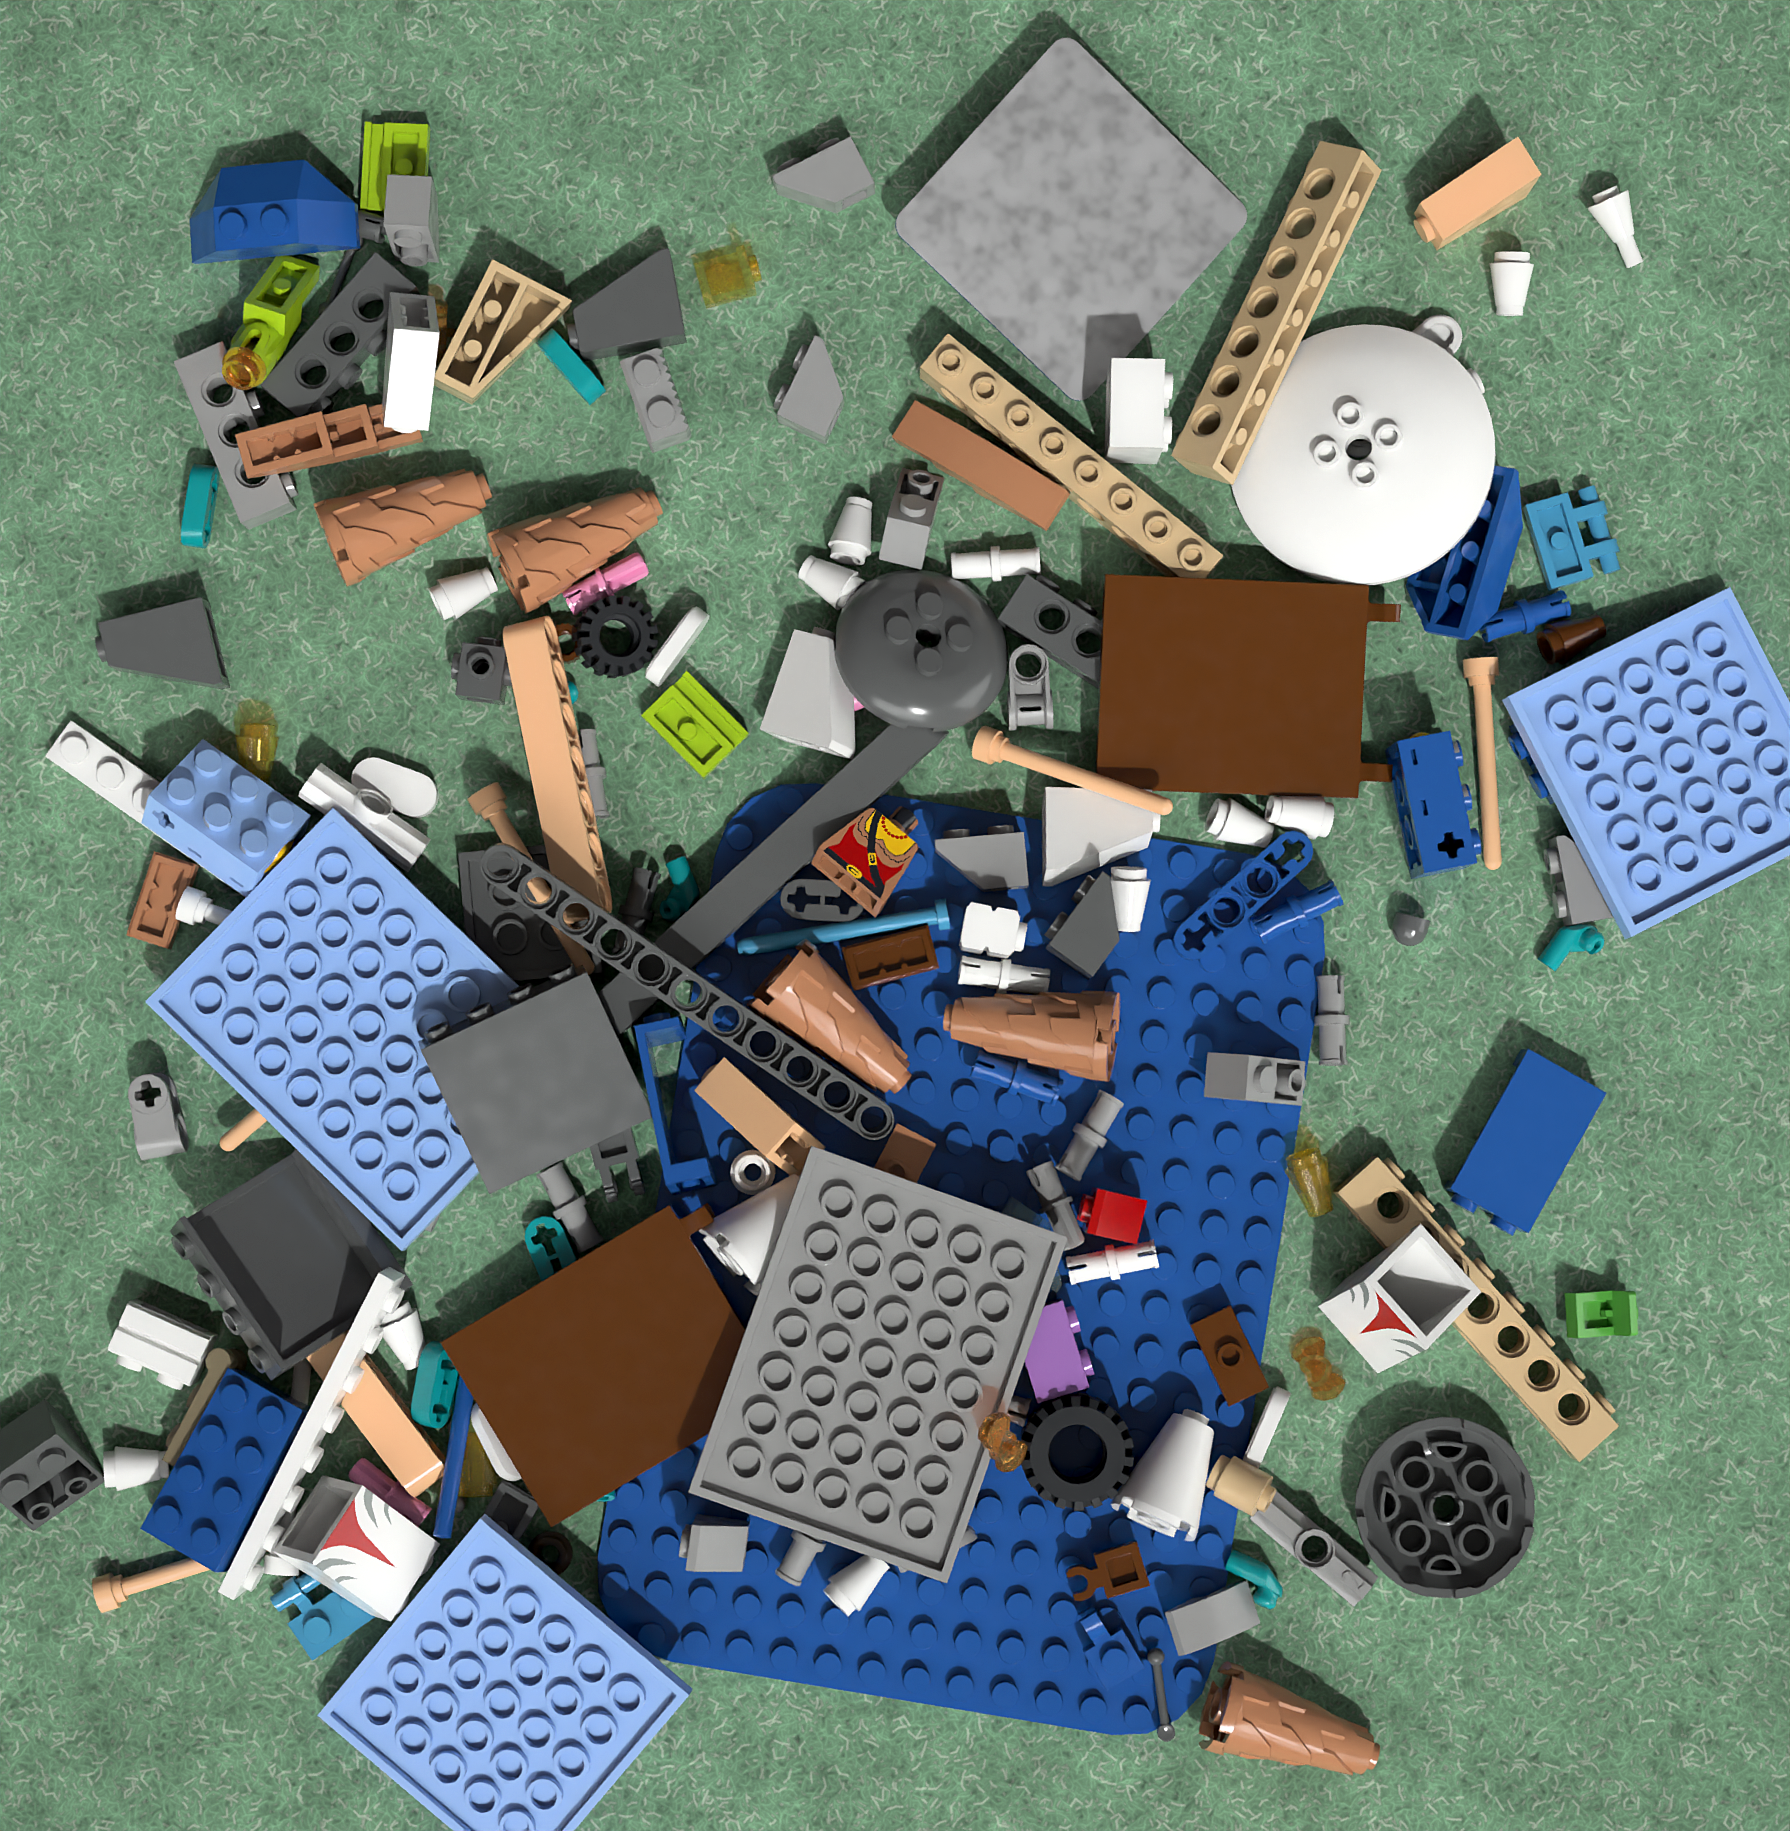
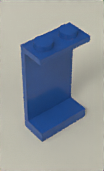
(1525, 1143)
(684, 1176)

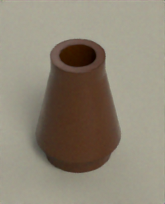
(1568, 638)

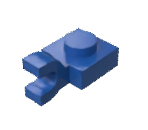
(1110, 1652)

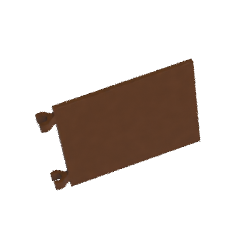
(1235, 685)
(604, 1363)

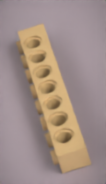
(1276, 312)
(1067, 462)
(1575, 1433)

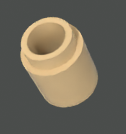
(1241, 1485)

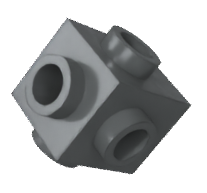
(465, 668)

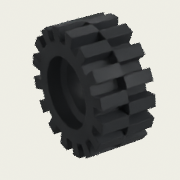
(633, 618)

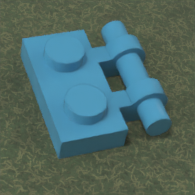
(1559, 540)
(320, 1623)

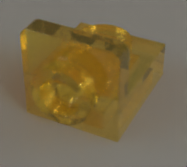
(728, 277)

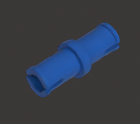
(1526, 616)
(1297, 911)
(1016, 1077)

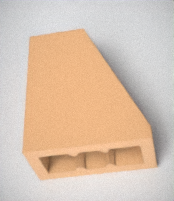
(1477, 195)
(757, 1116)

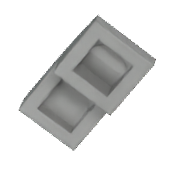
(1212, 1618)

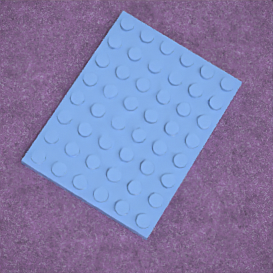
(318, 1017)

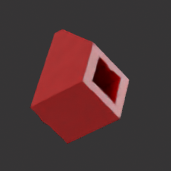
(1112, 1215)

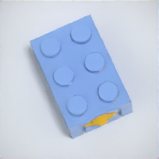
(224, 818)

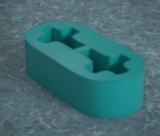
(571, 366)
(199, 505)
(539, 1252)
(434, 1387)

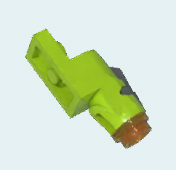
(269, 321)

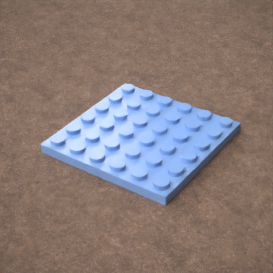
(1667, 760)
(504, 1694)

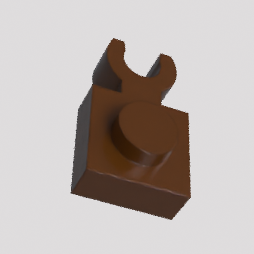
(1117, 1571)

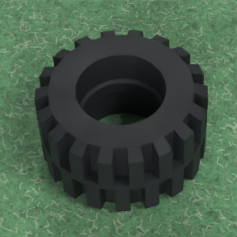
(1086, 1489)

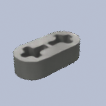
(820, 911)

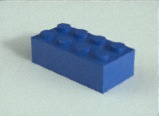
(226, 1470)

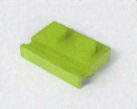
(391, 151)
(695, 725)

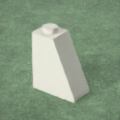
(410, 362)
(810, 697)
(1089, 831)

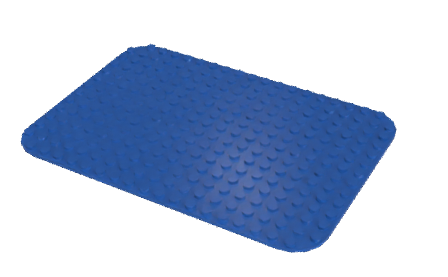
(1216, 1196)

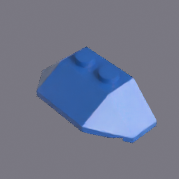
(272, 214)
(1468, 582)

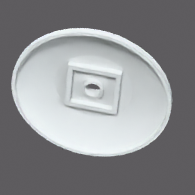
(1400, 503)

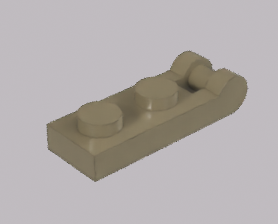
(217, 1363)

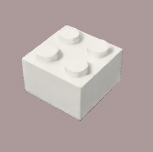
(1135, 410)

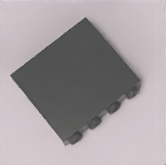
(534, 1077)
(285, 1261)

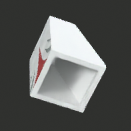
(1400, 1300)
(357, 1547)

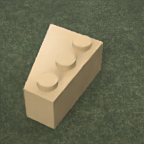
(497, 330)

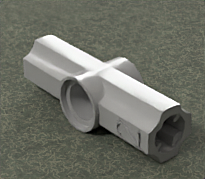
(1335, 1565)

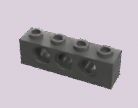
(317, 345)
(1022, 620)

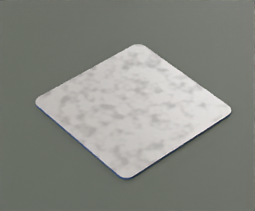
(1071, 219)

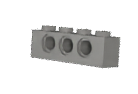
(201, 378)

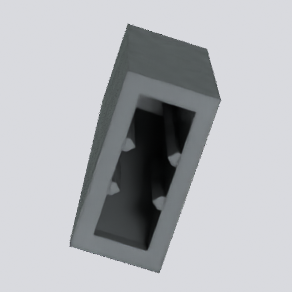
(631, 313)
(166, 644)

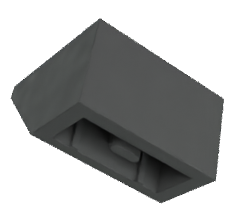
(1091, 929)
(44, 1465)

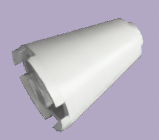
(749, 1231)
(1171, 1477)

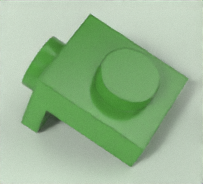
(1601, 1313)

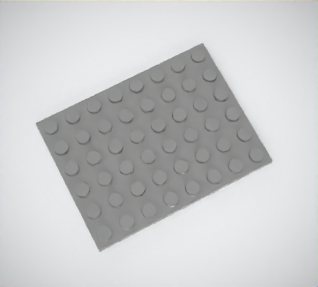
(875, 1363)

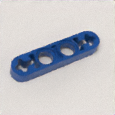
(1238, 891)

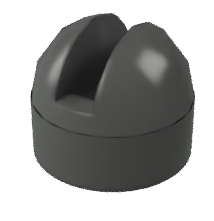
(1409, 929)

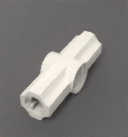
(368, 813)

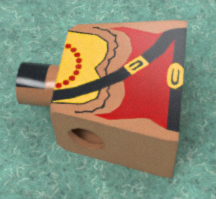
(869, 856)

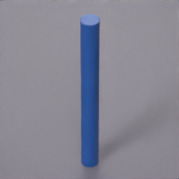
(453, 1461)

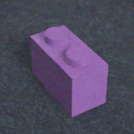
(1053, 1356)

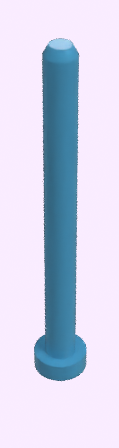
(848, 929)

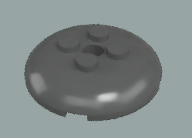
(916, 683)
(1489, 1517)

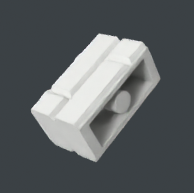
(992, 931)
(162, 1344)

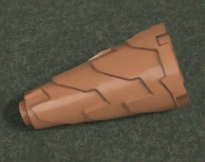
(391, 521)
(558, 548)
(821, 1010)
(1047, 1029)
(1269, 1722)

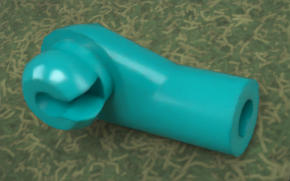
(684, 892)
(1571, 939)
(1260, 1574)

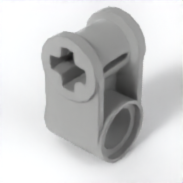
(1029, 692)
(157, 1122)

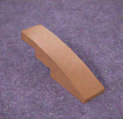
(319, 440)
(981, 465)

